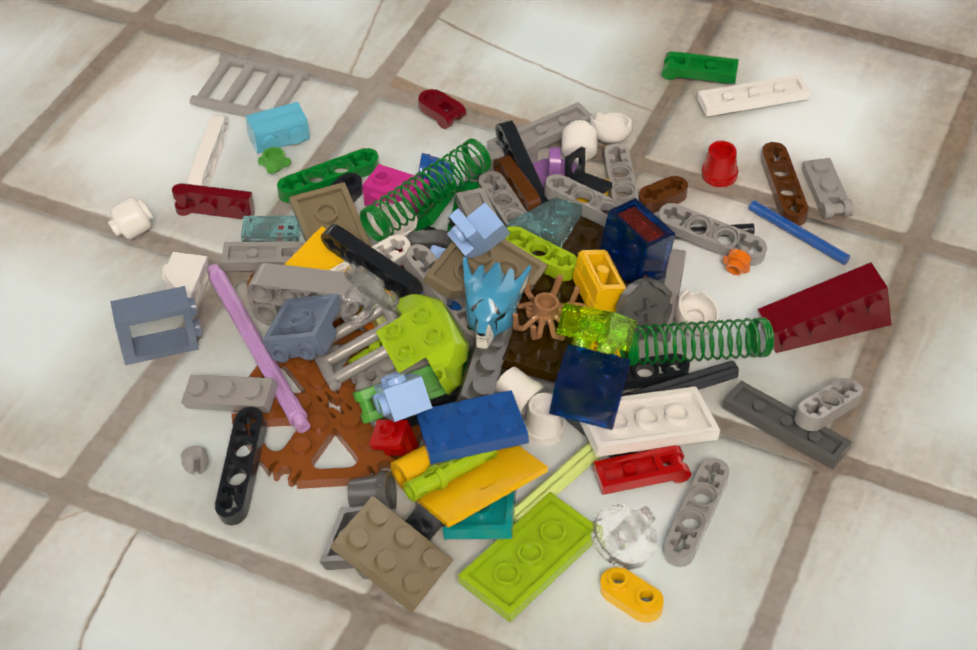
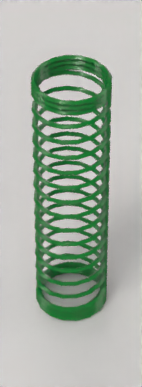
(384, 221)
(751, 335)

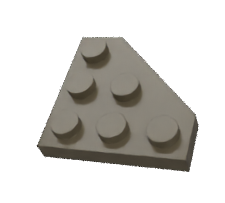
(448, 273)

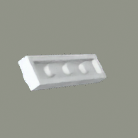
(753, 95)

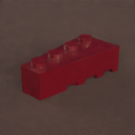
(830, 310)

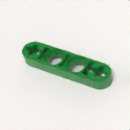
(358, 162)

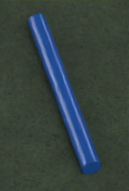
(799, 232)

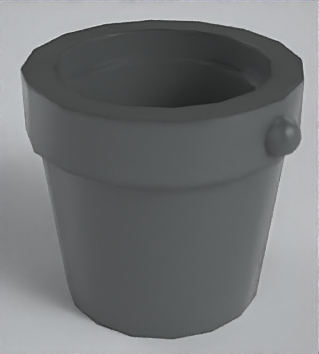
(379, 485)

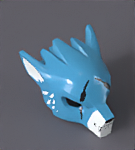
(489, 298)

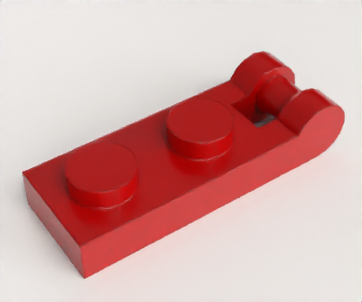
(641, 469)

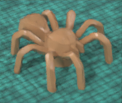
(544, 309)

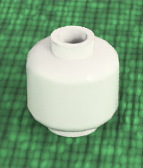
(579, 134)
(130, 218)

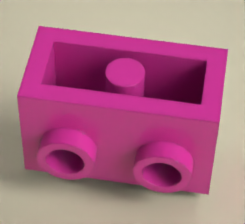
(386, 179)

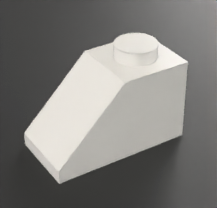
(187, 271)

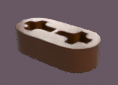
(668, 190)

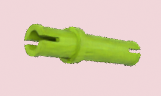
(439, 475)

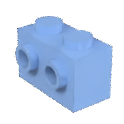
(401, 396)

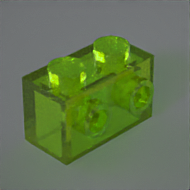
(596, 327)

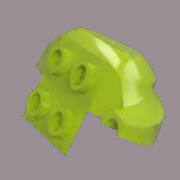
(428, 332)

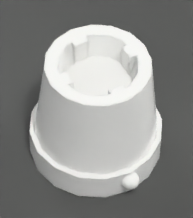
(522, 387)
(541, 426)

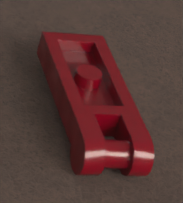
(212, 201)

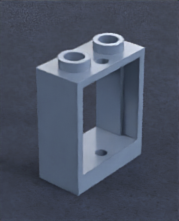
(151, 308)

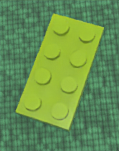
(521, 568)

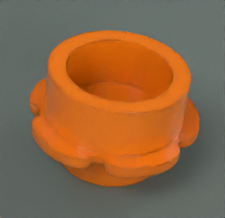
(737, 262)

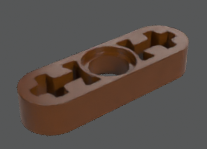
(518, 182)

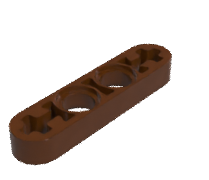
(784, 183)

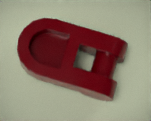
(434, 102)

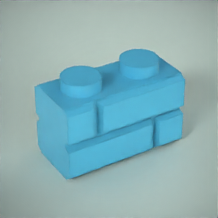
(277, 127)

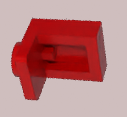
(393, 437)

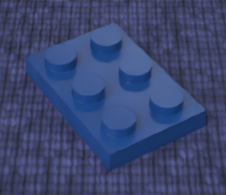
(472, 427)

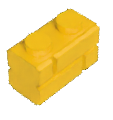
(598, 280)

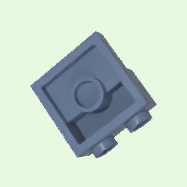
(303, 328)

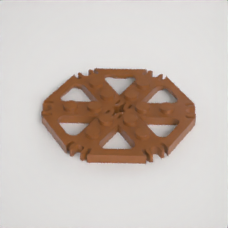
(325, 423)

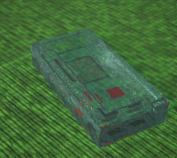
(270, 229)

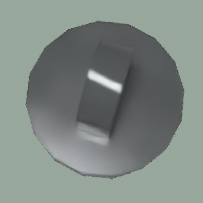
(646, 302)

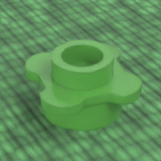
(274, 160)

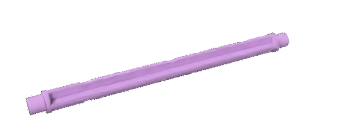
(288, 401)

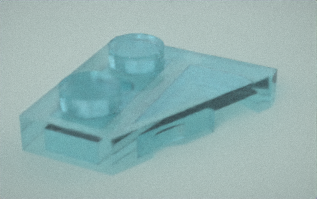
(550, 220)

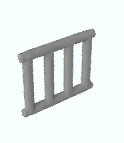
(249, 66)
(326, 361)

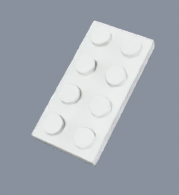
(655, 422)

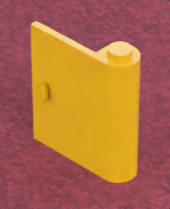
(474, 489)

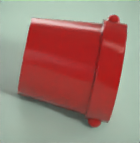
(720, 164)

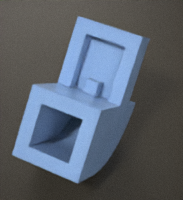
(477, 232)

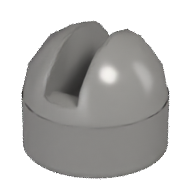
(188, 459)

